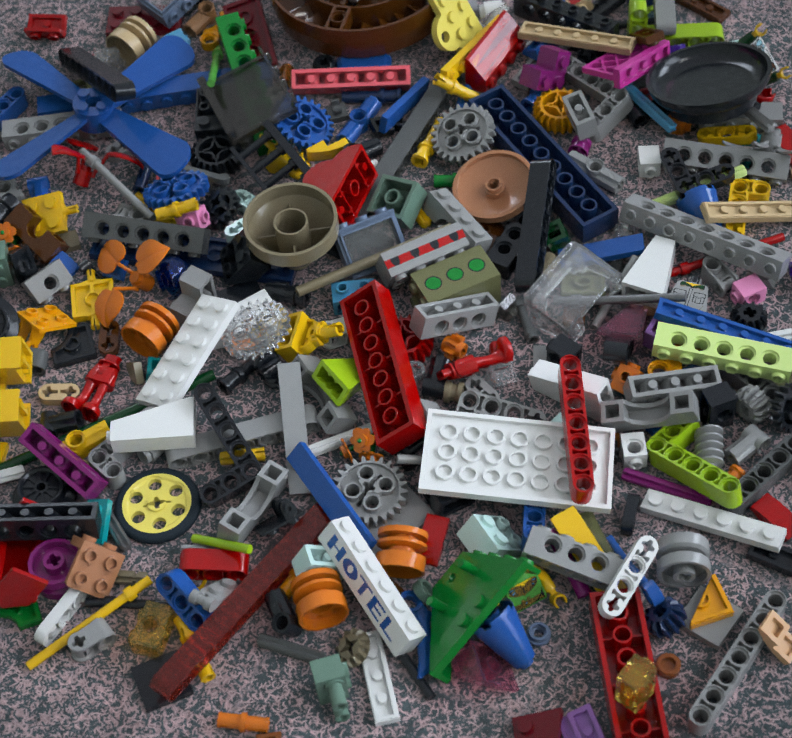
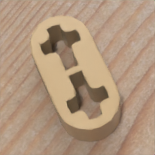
(58, 391)

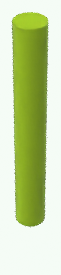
(222, 543)

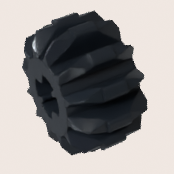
(750, 315)
(267, 369)

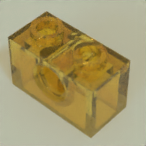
(154, 642)
(636, 683)

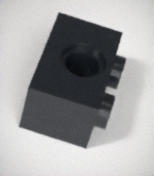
(718, 405)

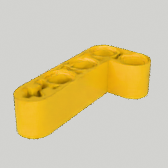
(747, 190)

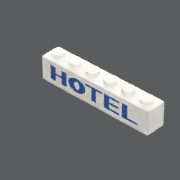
(372, 586)

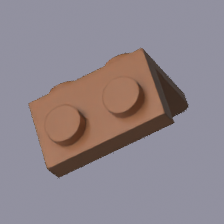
(94, 566)

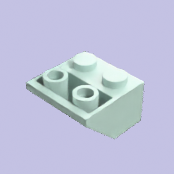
(490, 534)

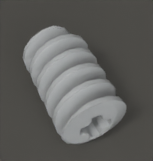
(709, 444)

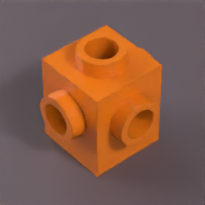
(621, 373)

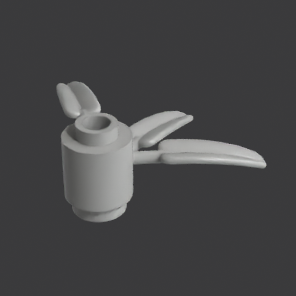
(768, 143)

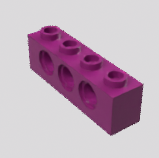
(63, 461)

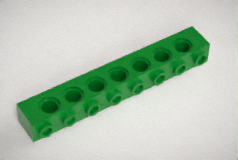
(232, 25)

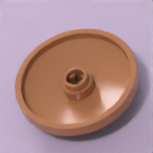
(492, 185)

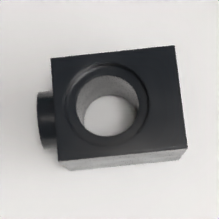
(562, 346)

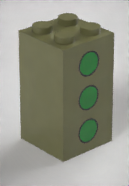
(456, 277)

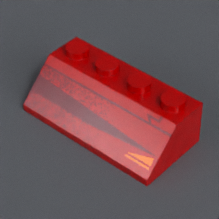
(493, 53)

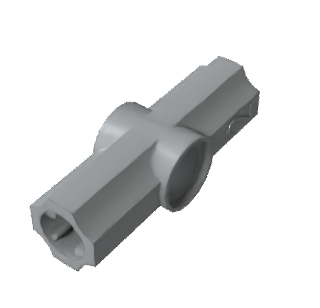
(598, 172)

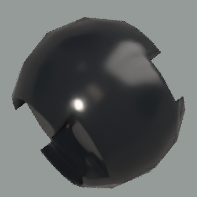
(324, 61)

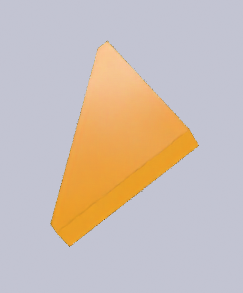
(712, 605)

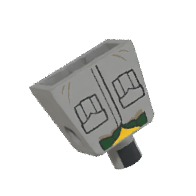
(696, 293)

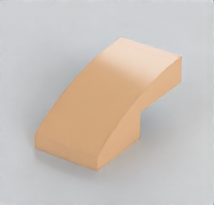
(776, 637)

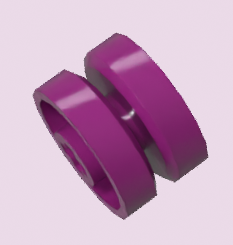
(52, 562)

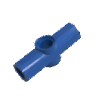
(359, 119)

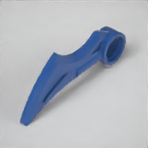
(649, 588)
(423, 616)

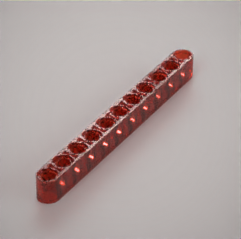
(237, 607)

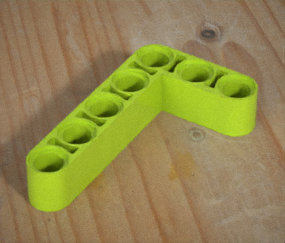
(687, 33)
(668, 454)

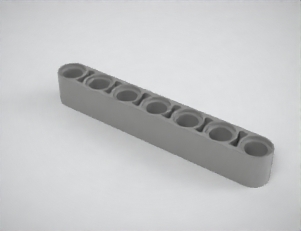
(256, 432)
(731, 671)

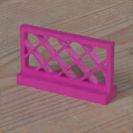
(626, 68)

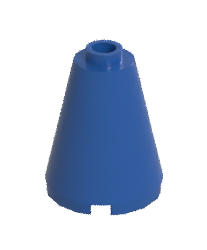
(693, 199)
(506, 636)

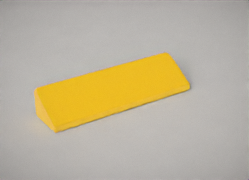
(572, 524)

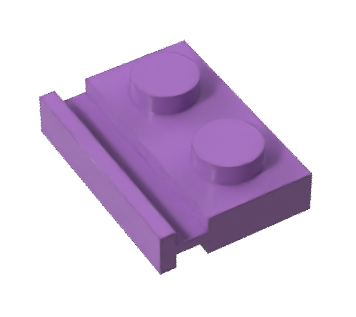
(581, 724)

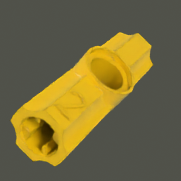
(84, 441)

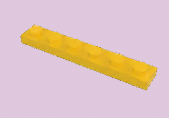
(456, 65)

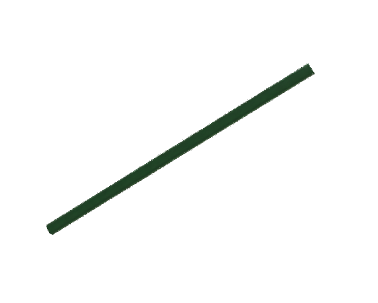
(28, 456)

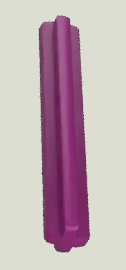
(661, 485)

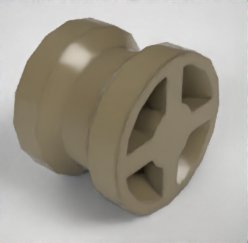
(453, 391)

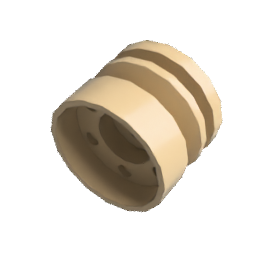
(132, 38)

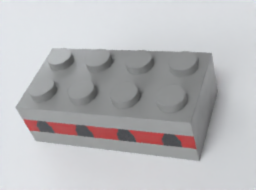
(398, 263)

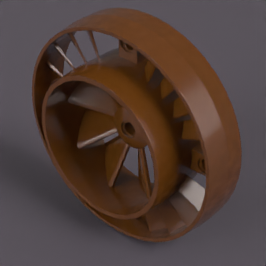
(358, 30)

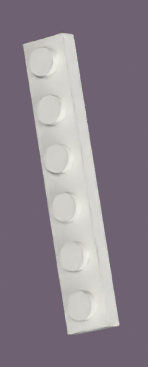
(714, 520)

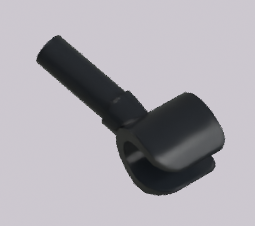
(86, 265)

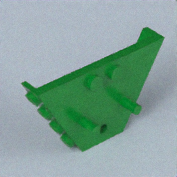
(465, 599)

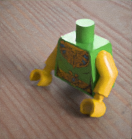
(532, 589)

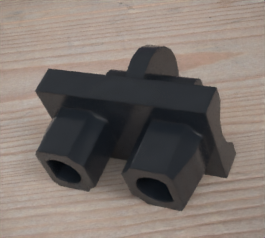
(23, 263)

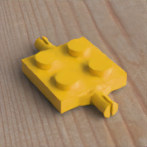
(52, 211)
(84, 298)

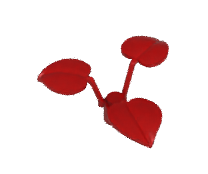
(83, 172)

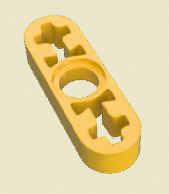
(739, 134)

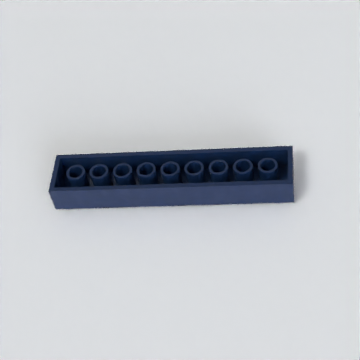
(575, 196)

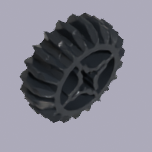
(205, 151)

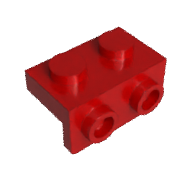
(46, 26)

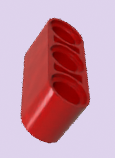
(214, 564)

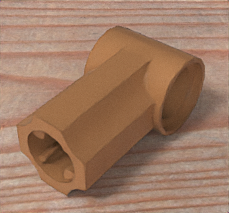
(201, 19)

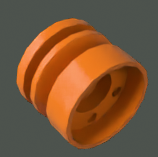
(150, 329)
(402, 551)
(319, 599)

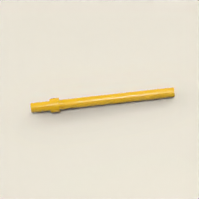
(129, 594)

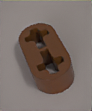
(114, 339)

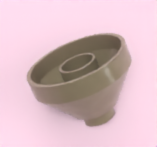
(291, 225)

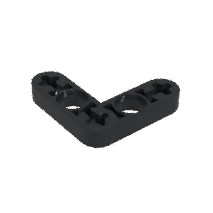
(687, 180)

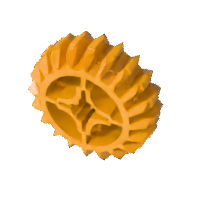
(550, 111)

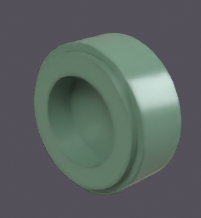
(422, 589)

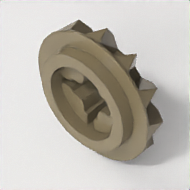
(360, 648)

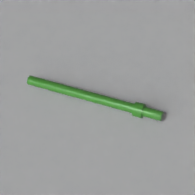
(217, 55)

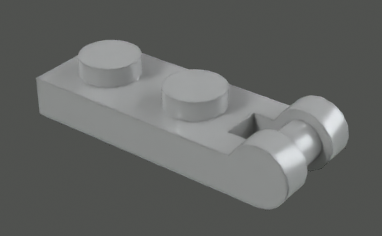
(213, 594)

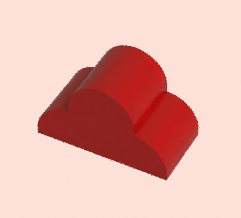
(345, 180)

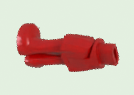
(499, 352)
(100, 377)

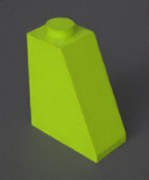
(338, 379)

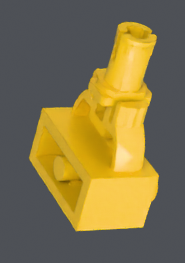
(306, 336)

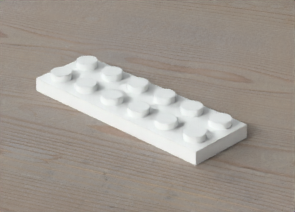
(188, 351)

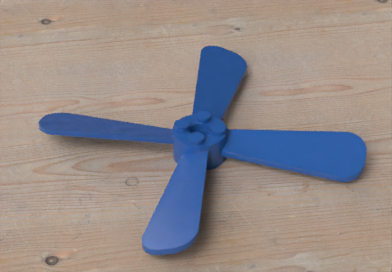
(97, 113)

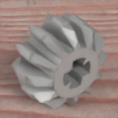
(753, 404)

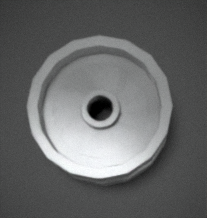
(683, 559)

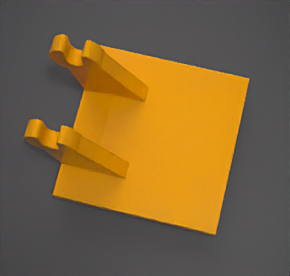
(42, 321)

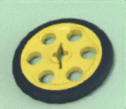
(175, 525)

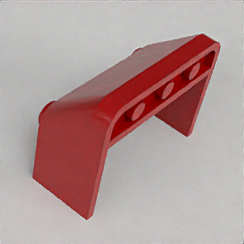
(17, 585)

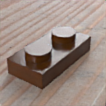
(648, 36)

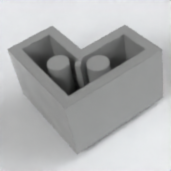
(193, 284)

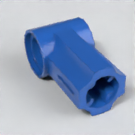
(38, 186)

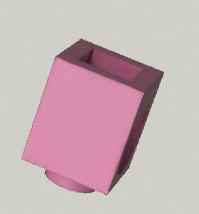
(749, 289)

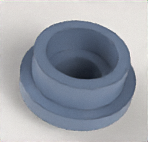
(538, 627)

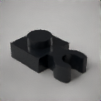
(374, 126)

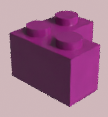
(548, 70)

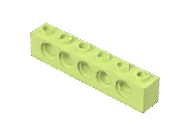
(716, 343)

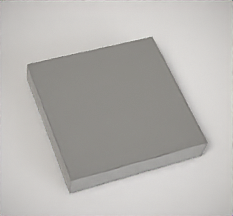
(713, 633)

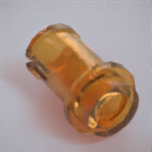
(285, 71)

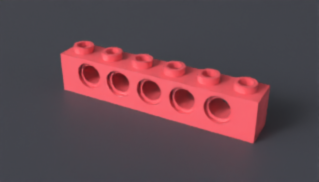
(350, 79)

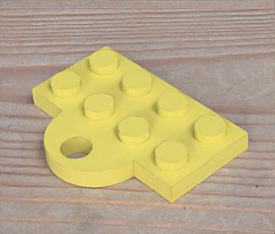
(456, 23)

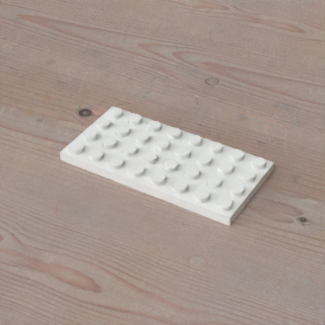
(509, 460)

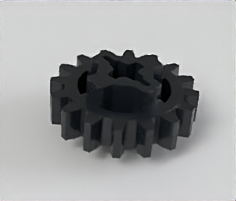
(222, 206)
(782, 409)

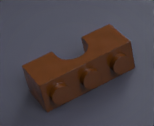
(25, 222)

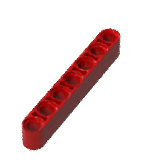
(574, 437)

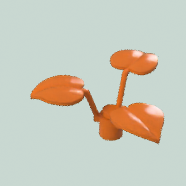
(148, 256)

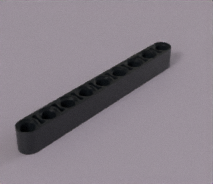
(97, 74)

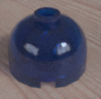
(168, 274)

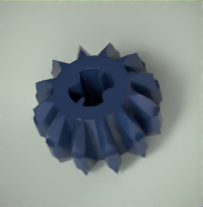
(666, 618)

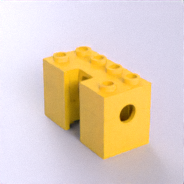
(15, 369)

